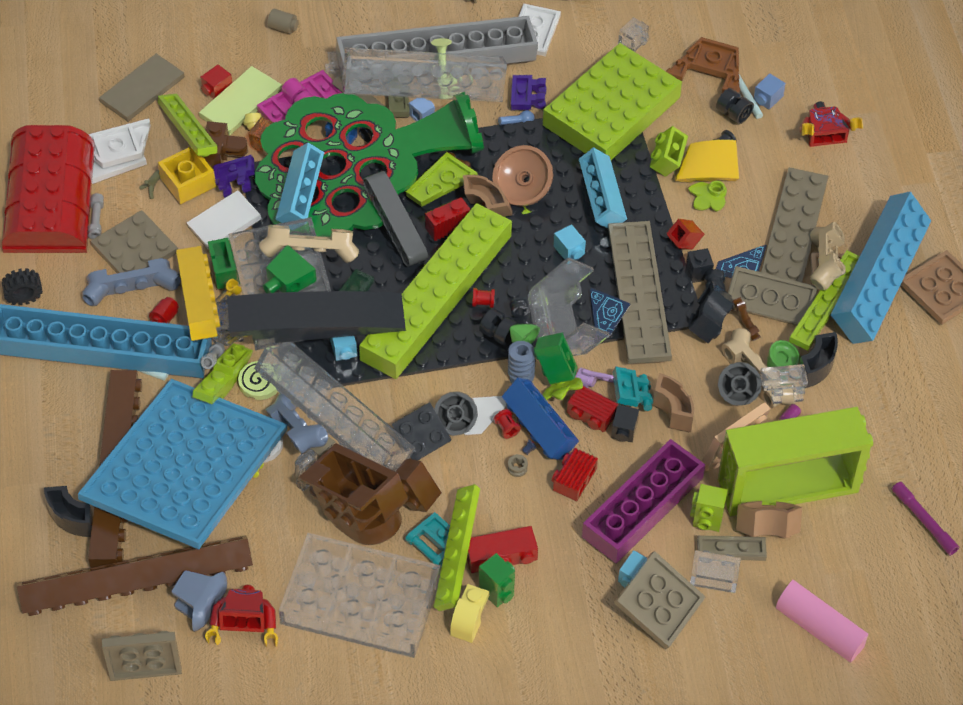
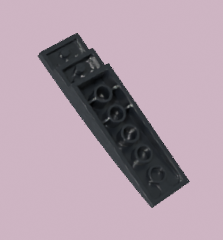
(314, 314)

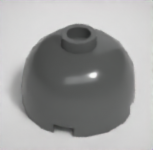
(739, 383)
(457, 412)

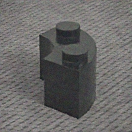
(713, 307)
(821, 358)
(67, 512)

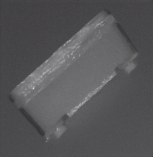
(552, 307)

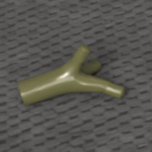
(151, 183)

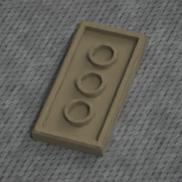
(141, 87)
(772, 295)

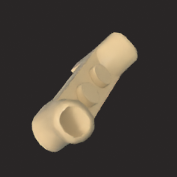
(279, 237)
(830, 266)
(739, 351)

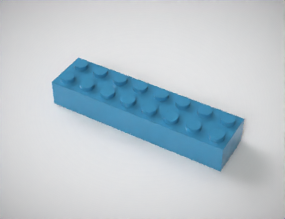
(881, 268)

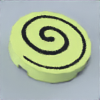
(253, 384)

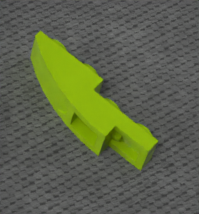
(224, 374)

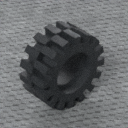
(21, 286)

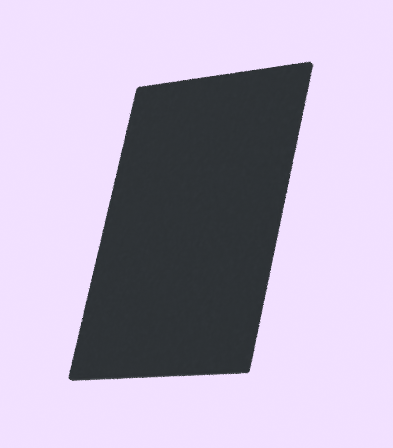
(520, 262)

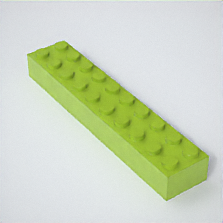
(438, 289)

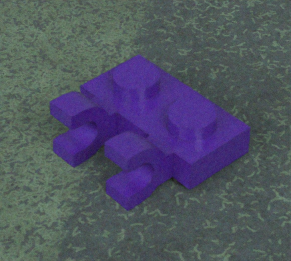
(522, 92)
(232, 170)

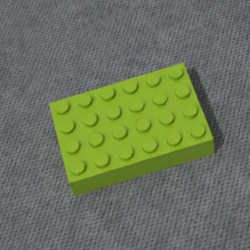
(612, 102)

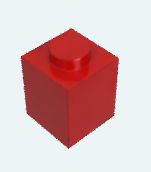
(215, 81)
(685, 234)

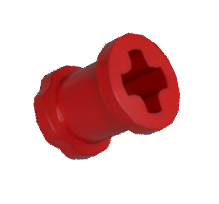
(483, 297)
(507, 424)

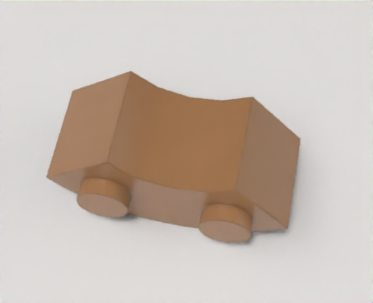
(485, 192)
(674, 402)
(777, 520)

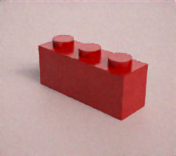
(513, 545)

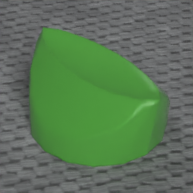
(524, 332)
(782, 354)

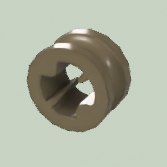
(515, 470)

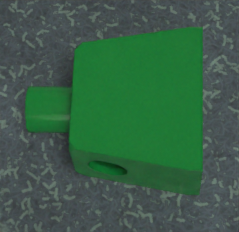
(289, 272)

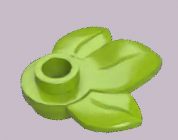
(709, 195)
(560, 389)

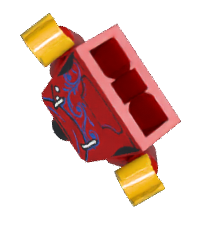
(828, 125)
(243, 611)

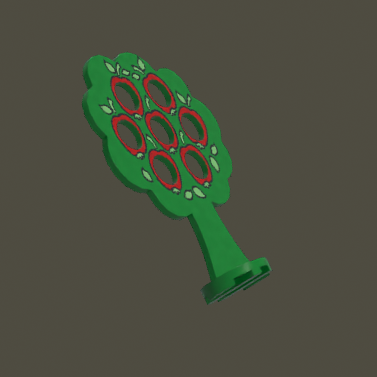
(446, 129)

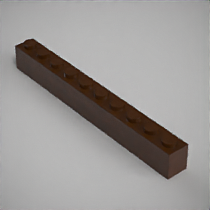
(120, 416)
(132, 575)

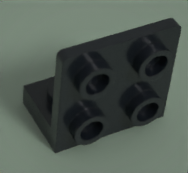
(422, 430)

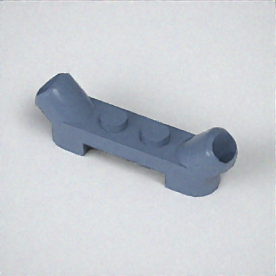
(156, 274)
(301, 434)

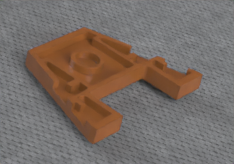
(710, 58)

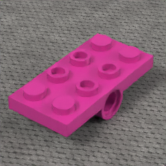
(277, 106)

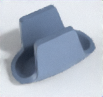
(198, 595)

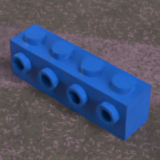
(539, 419)

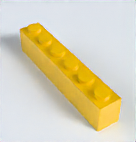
(198, 293)

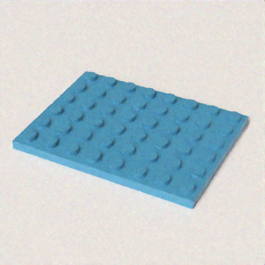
(183, 464)

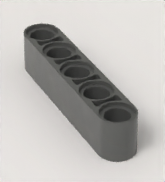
(395, 218)

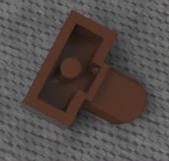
(226, 144)
(418, 485)

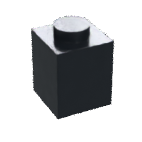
(698, 264)
(625, 423)

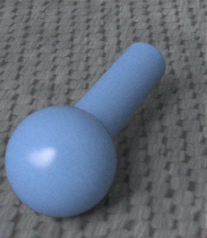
(523, 117)

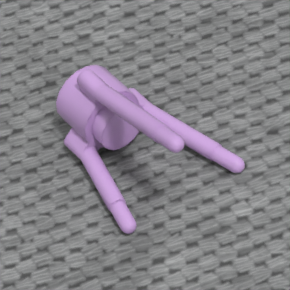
(589, 377)

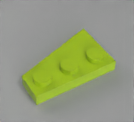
(439, 180)

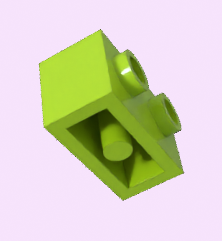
(668, 151)
(708, 507)

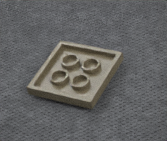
(133, 244)
(659, 600)
(142, 656)

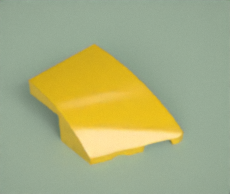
(709, 162)

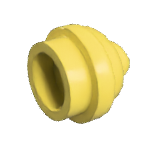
(251, 119)

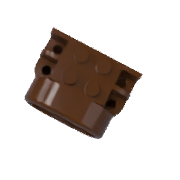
(357, 494)

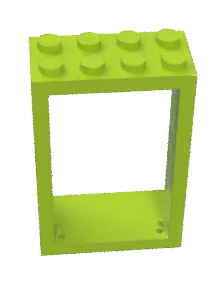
(793, 442)

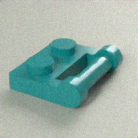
(436, 531)

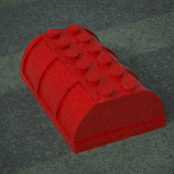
(48, 190)

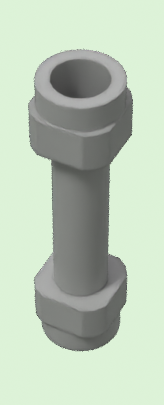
(97, 204)
(209, 359)

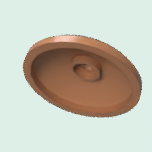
(518, 164)

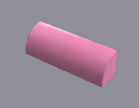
(822, 621)

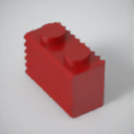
(445, 218)
(592, 408)
(575, 474)

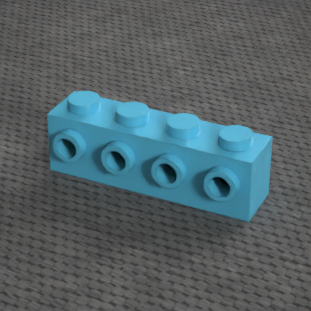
(300, 183)
(602, 188)

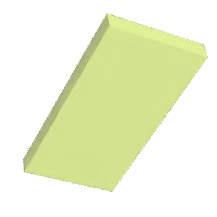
(240, 99)

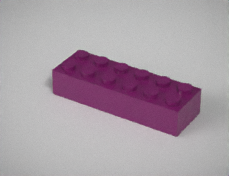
(643, 501)

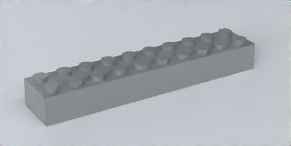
(503, 37)

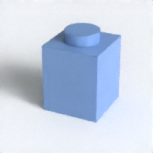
(769, 91)

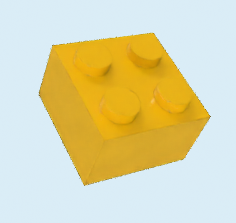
(186, 175)

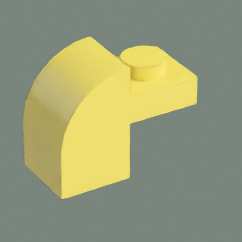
(468, 612)

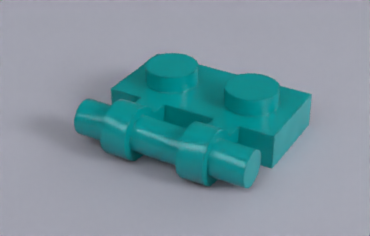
(627, 386)

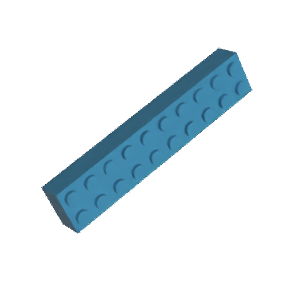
(101, 341)

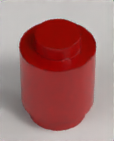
(164, 311)

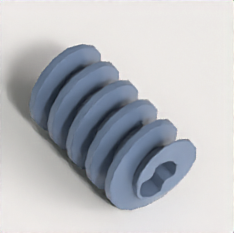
(521, 361)

